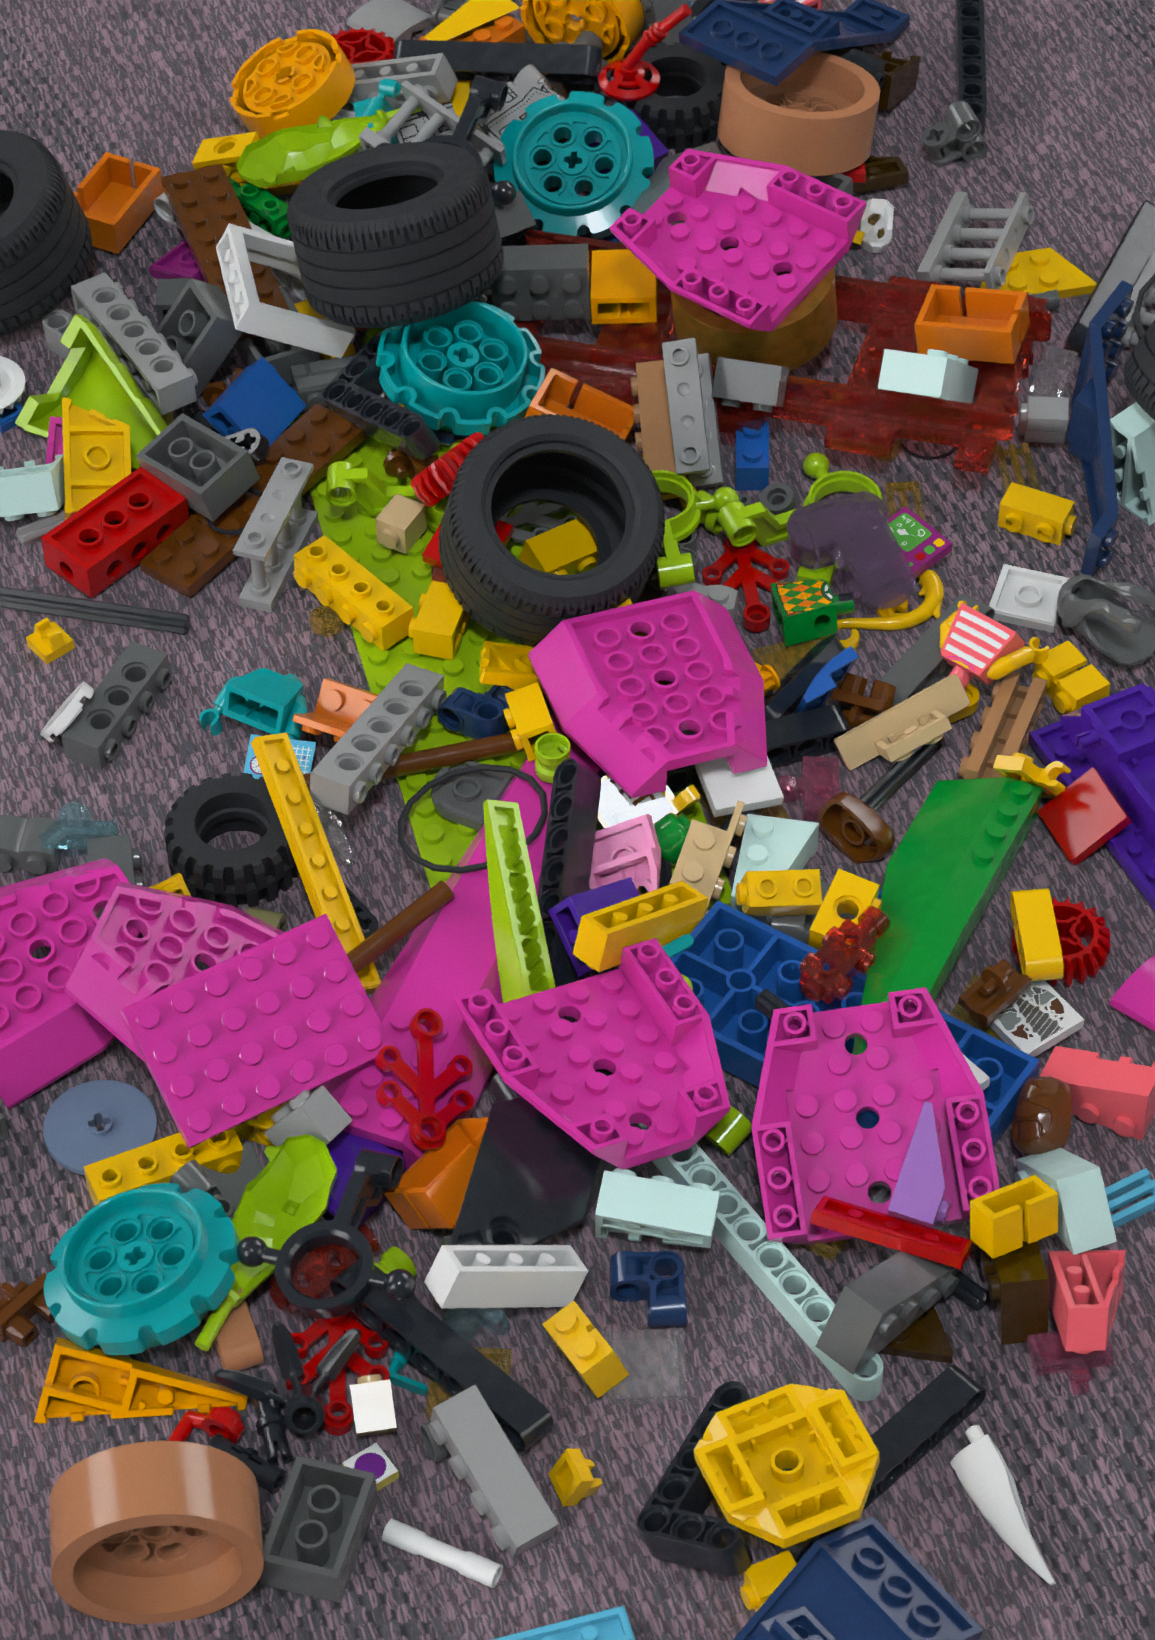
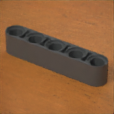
(923, 661)

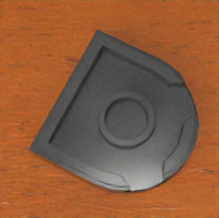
(463, 796)

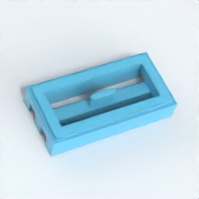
(1144, 1186)

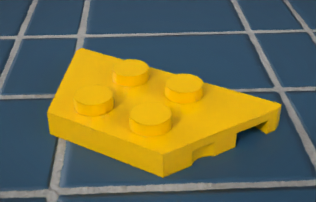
(1046, 271)
(93, 454)
(506, 665)

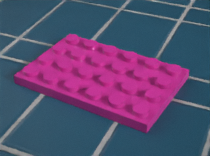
(256, 1030)

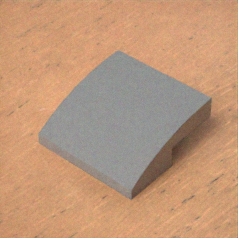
(393, 17)

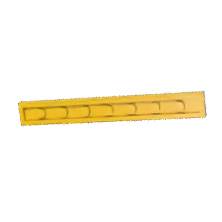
(310, 844)

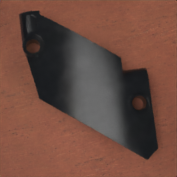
(525, 1177)

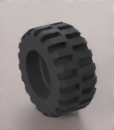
(685, 73)
(229, 875)

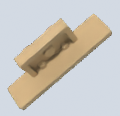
(904, 726)
(705, 854)

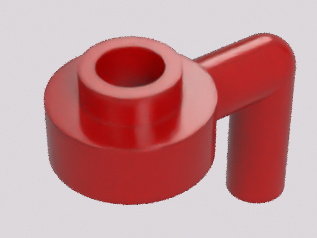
(217, 1420)

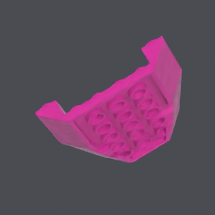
(761, 208)
(630, 725)
(176, 934)
(629, 1021)
(40, 1024)
(816, 1090)

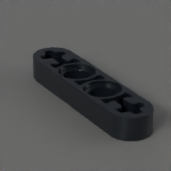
(801, 676)

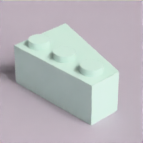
(928, 375)
(1135, 461)
(32, 489)
(774, 845)
(1082, 1198)
(656, 1209)

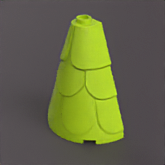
(97, 381)

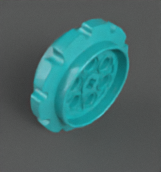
(583, 121)
(462, 369)
(142, 1269)

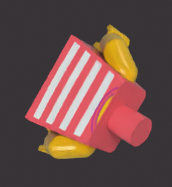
(984, 647)

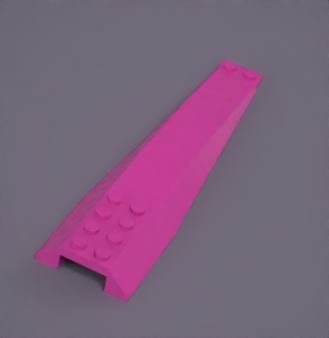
(440, 961)

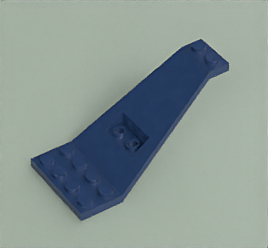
(782, 35)
(1090, 423)
(860, 1589)

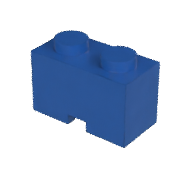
(752, 459)

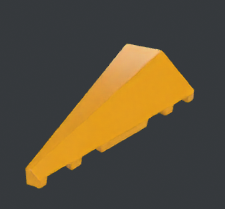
(99, 1384)

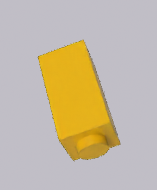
(1037, 514)
(529, 716)
(780, 892)

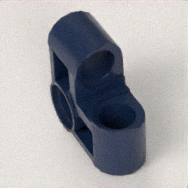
(475, 713)
(640, 1277)

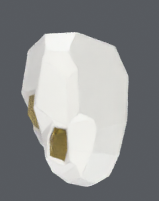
(877, 225)

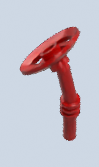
(631, 71)

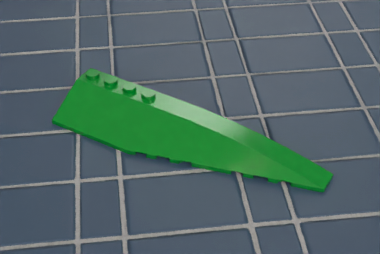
(945, 880)

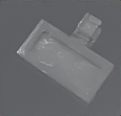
(336, 836)

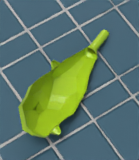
(302, 150)
(274, 1206)

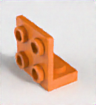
(336, 709)

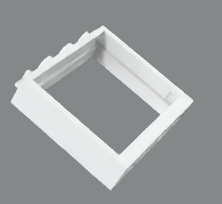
(249, 315)

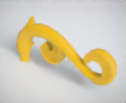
(891, 621)

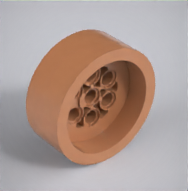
(812, 121)
(155, 1532)

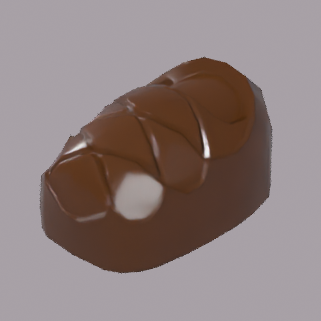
(856, 828)
(1042, 1115)

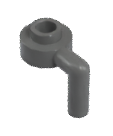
(773, 494)

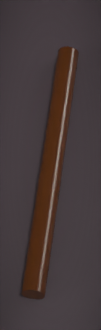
(448, 755)
(400, 926)

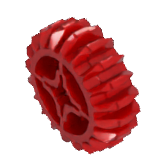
(365, 45)
(438, 478)
(1073, 923)

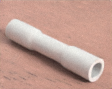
(418, 1543)

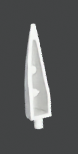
(995, 1494)

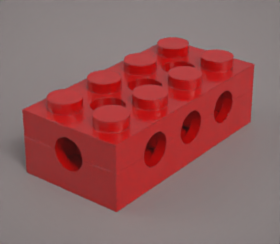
(114, 532)

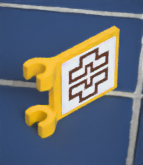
(618, 806)

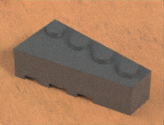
(882, 1306)

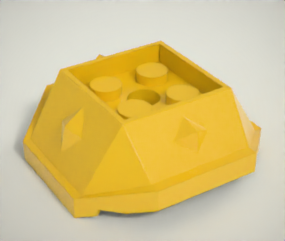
(797, 1430)

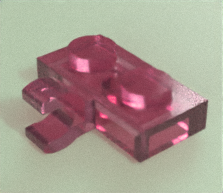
(816, 786)
(1050, 1358)

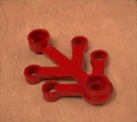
(755, 614)
(424, 1085)
(335, 1328)

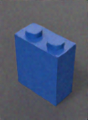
(256, 401)

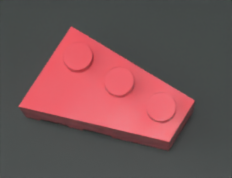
(1106, 1090)
(1085, 1296)

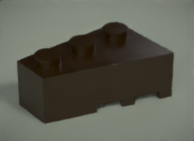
(899, 73)
(1018, 1292)

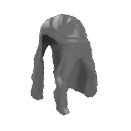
(1105, 621)

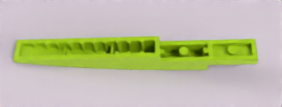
(515, 909)

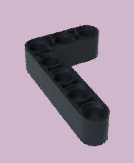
(357, 399)
(674, 1517)

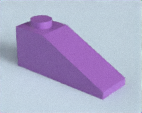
(921, 1184)

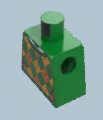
(807, 609)

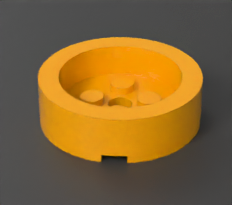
(613, 21)
(317, 87)

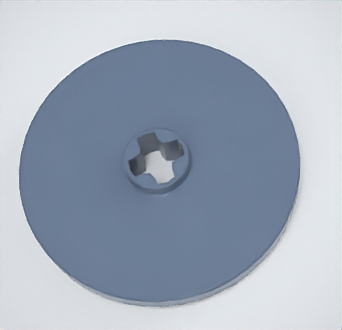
(72, 1121)

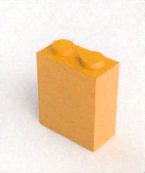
(622, 289)

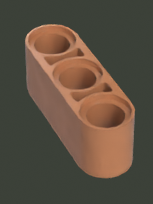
(238, 1340)

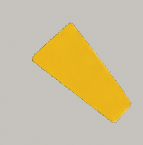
(471, 16)

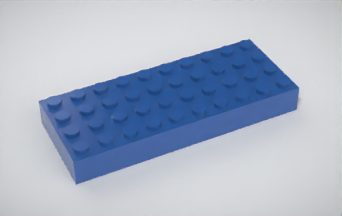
(742, 956)

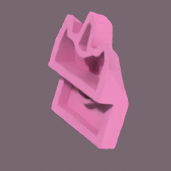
(627, 852)

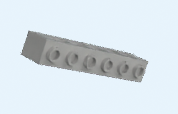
(136, 343)
(377, 739)

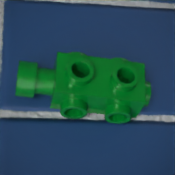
(263, 209)

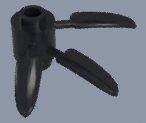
(301, 1395)

